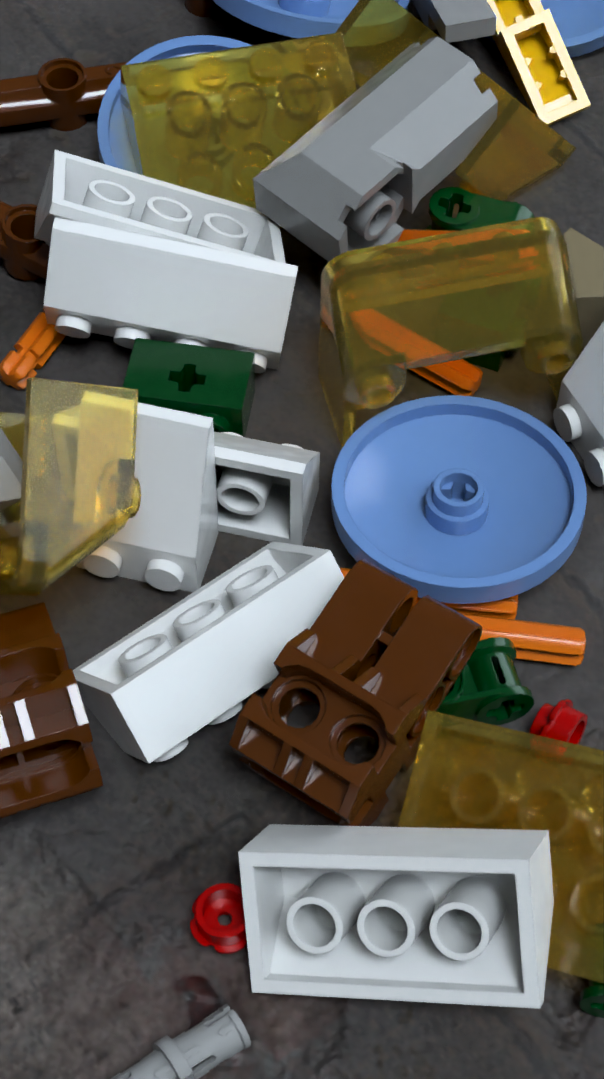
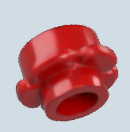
(560, 722)
(208, 907)

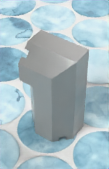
(378, 151)

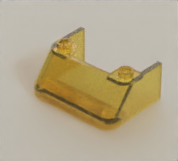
(516, 146)
(441, 304)
(74, 480)

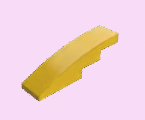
(538, 59)

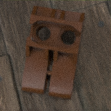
(375, 674)
(42, 717)

